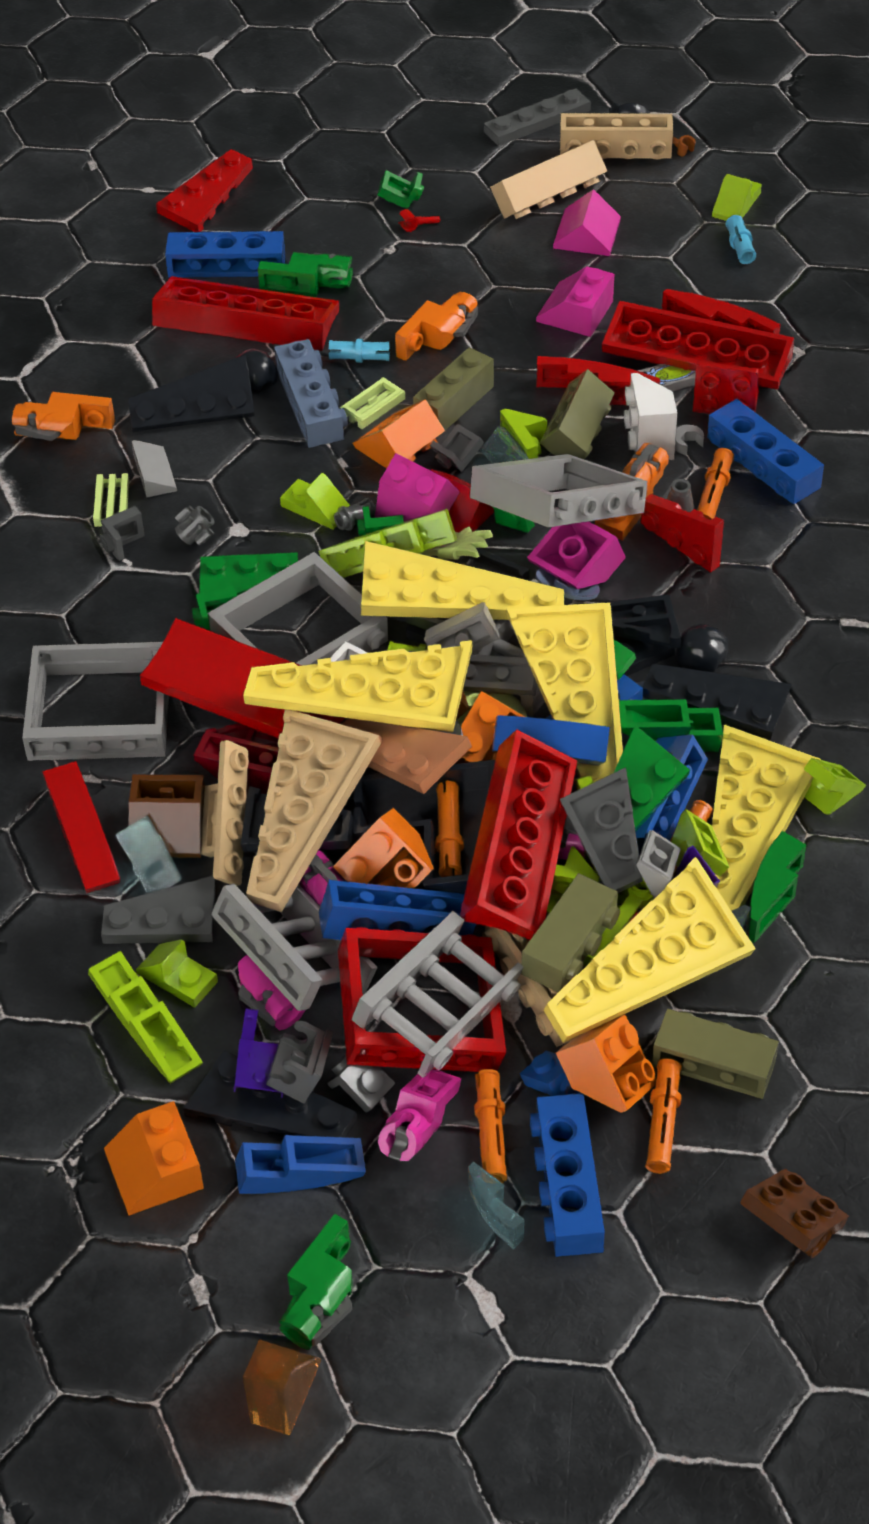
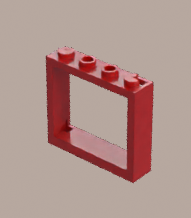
(393, 1049)

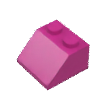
(579, 301)
(412, 491)
(578, 554)

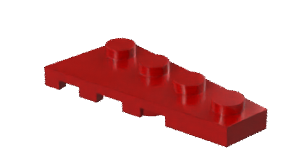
(199, 196)

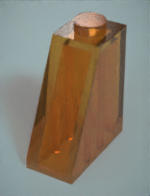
(278, 1385)

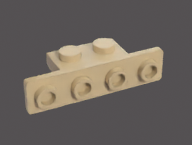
(225, 814)

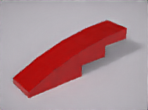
(716, 310)
(561, 371)
(81, 827)

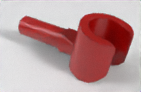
(411, 221)

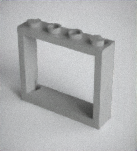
(525, 485)
(285, 587)
(91, 741)

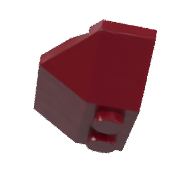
(261, 752)

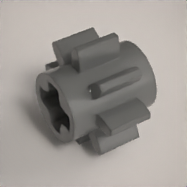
(194, 525)

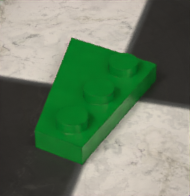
(241, 570)
(650, 774)

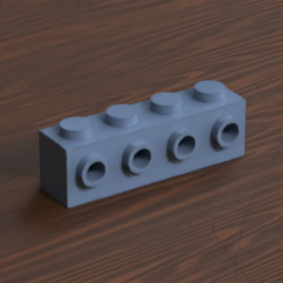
(310, 393)

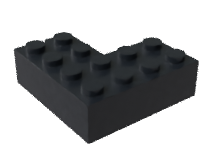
(379, 794)

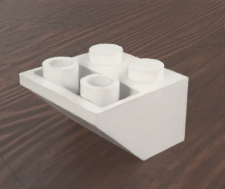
(650, 415)

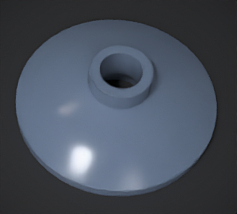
(570, 592)

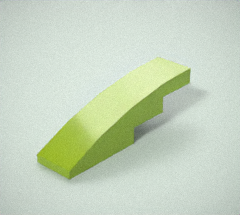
(412, 536)
(145, 1017)

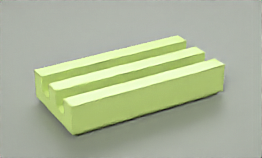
(376, 404)
(111, 484)

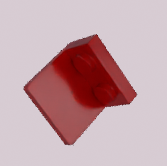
(723, 383)

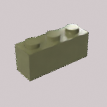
(458, 386)
(578, 416)
(570, 933)
(716, 1052)

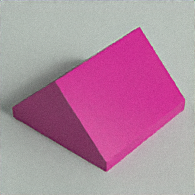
(588, 226)

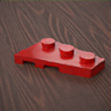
(685, 531)

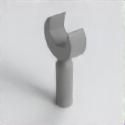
(687, 433)

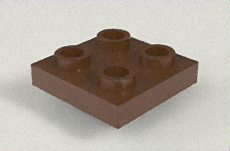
(795, 1211)

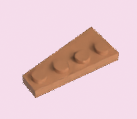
(413, 754)

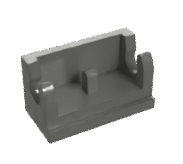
(300, 1062)

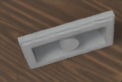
(153, 468)
(472, 624)
(657, 862)

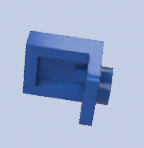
(547, 1075)

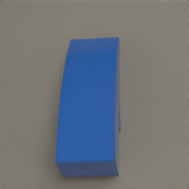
(578, 740)
(298, 1164)

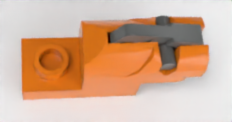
(436, 324)
(62, 416)
(645, 464)

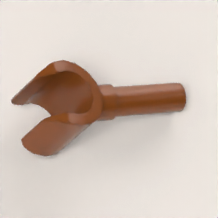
(683, 144)

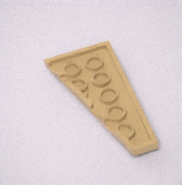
(306, 793)

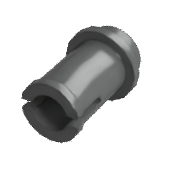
(347, 516)

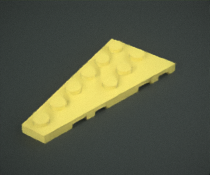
(428, 587)
(574, 668)
(379, 687)
(754, 801)
(662, 949)

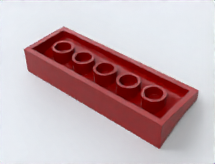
(243, 312)
(685, 339)
(213, 676)
(519, 837)

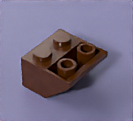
(173, 807)

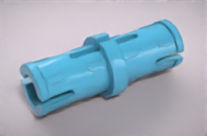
(743, 248)
(359, 350)

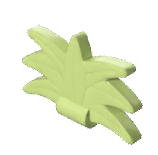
(464, 545)

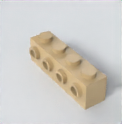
(619, 134)
(549, 179)
(531, 993)

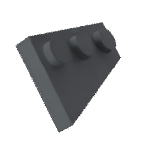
(607, 829)
(163, 915)

